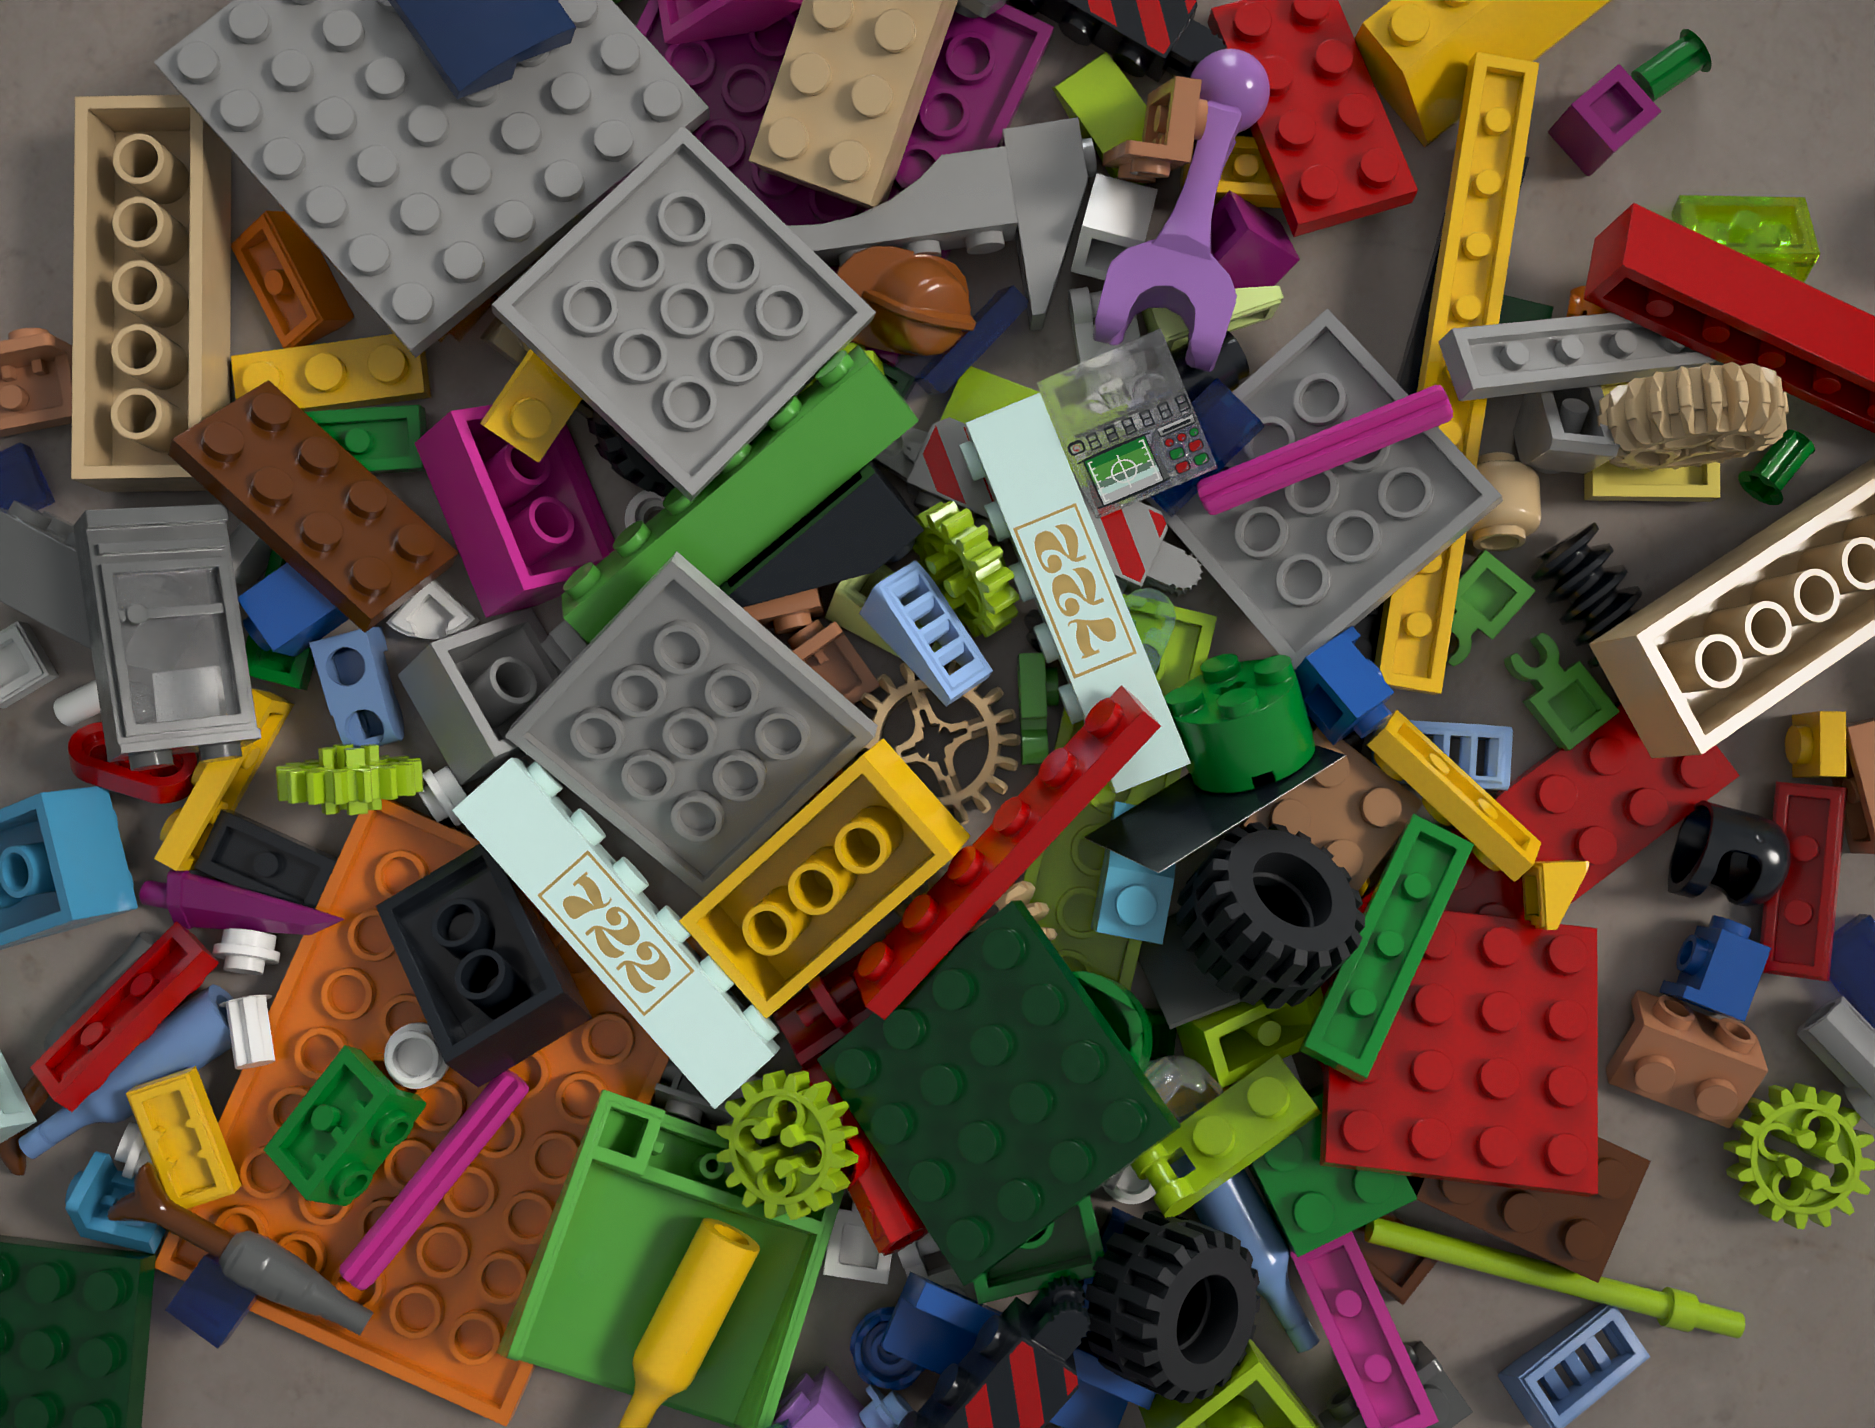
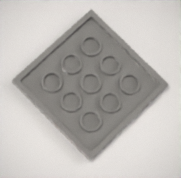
(683, 312)
(1346, 538)
(691, 727)

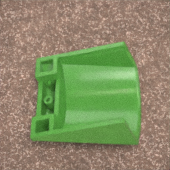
(617, 1242)

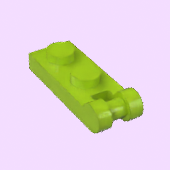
(1227, 1136)

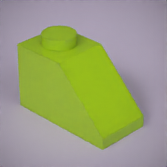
(1246, 1036)

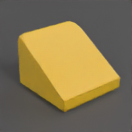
(1550, 890)

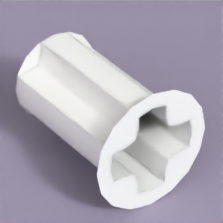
(250, 1031)

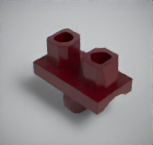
(822, 1013)

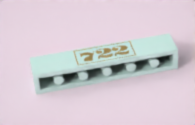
(1067, 576)
(618, 929)

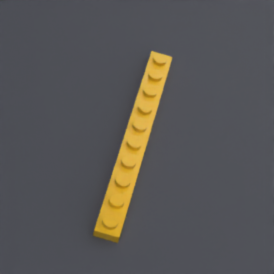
(1465, 294)

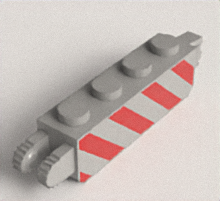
(1130, 536)

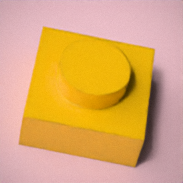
(1817, 744)

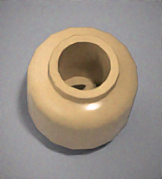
(1521, 505)

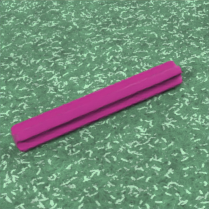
(1325, 450)
(433, 1180)

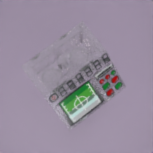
(1127, 424)

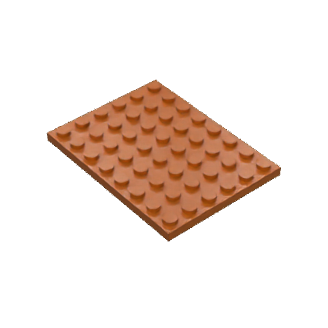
(462, 1270)

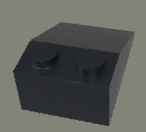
(836, 541)
(481, 966)

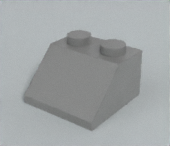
(477, 687)

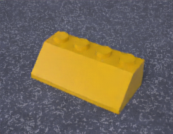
(1424, 48)

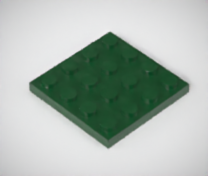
(997, 1093)

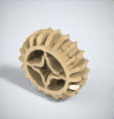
(1695, 416)
(986, 724)

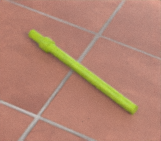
(1670, 1306)

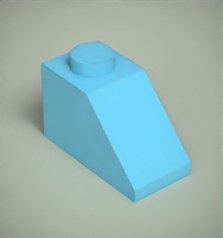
(1132, 897)

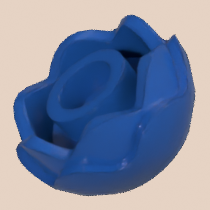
(874, 1363)

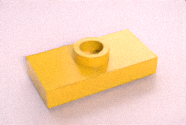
(184, 1138)

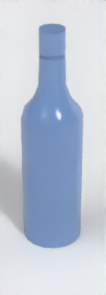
(184, 1039)
(1241, 1213)

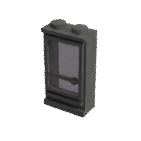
(165, 634)

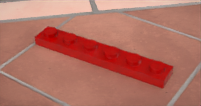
(1004, 851)

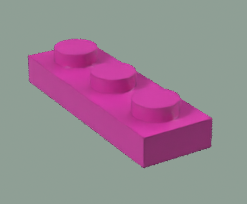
(1364, 1336)

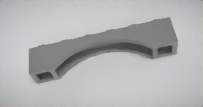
(953, 205)

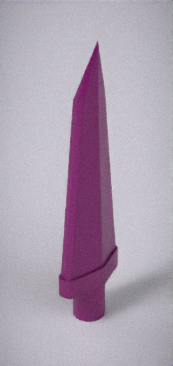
(218, 905)

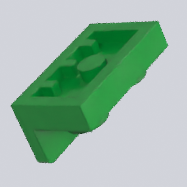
(343, 1130)

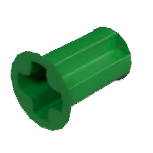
(1673, 65)
(1777, 467)

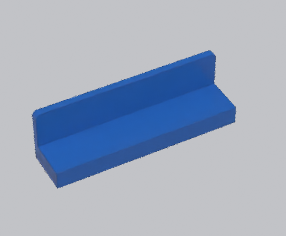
(941, 1326)

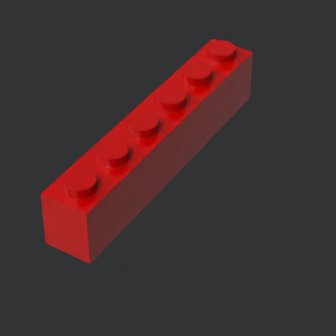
(1736, 311)

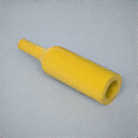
(688, 1317)

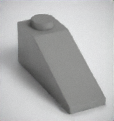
(1049, 186)

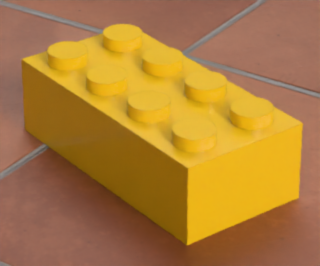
(825, 878)

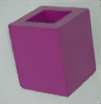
(1603, 120)
(1250, 243)

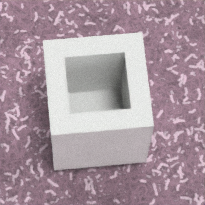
(1113, 221)

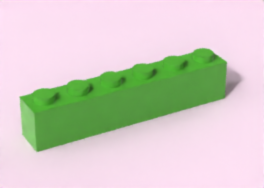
(758, 496)

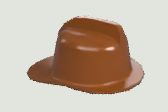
(916, 300)

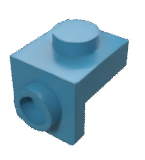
(93, 1194)

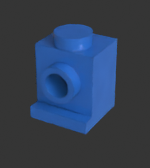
(1343, 689)
(1719, 969)

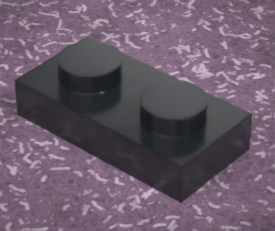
(264, 860)

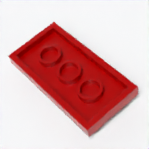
(1323, 122)

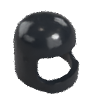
(1729, 851)

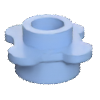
(884, 1411)

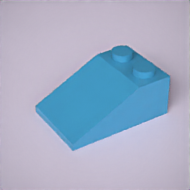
(61, 865)

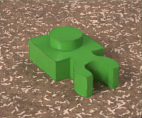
(1485, 601)
(1035, 692)
(1565, 701)

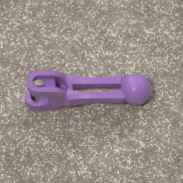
(1178, 265)

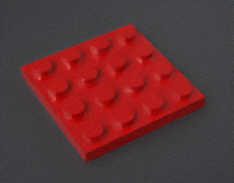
(1483, 1064)

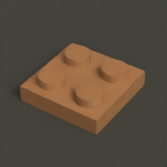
(1346, 809)

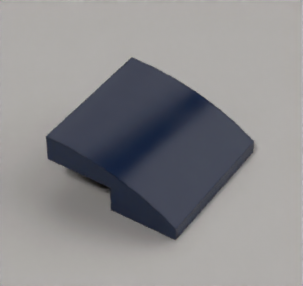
(483, 40)

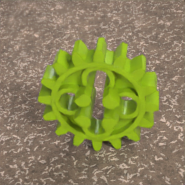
(966, 568)
(349, 779)
(765, 1115)
(1810, 1191)

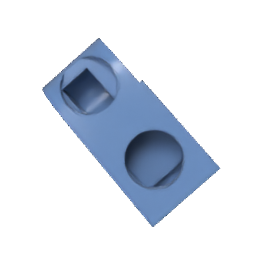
(359, 687)

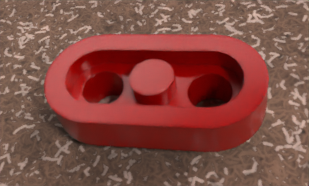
(157, 785)

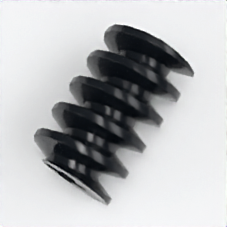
(1587, 585)

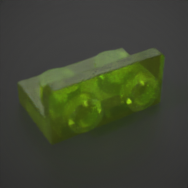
(1763, 228)

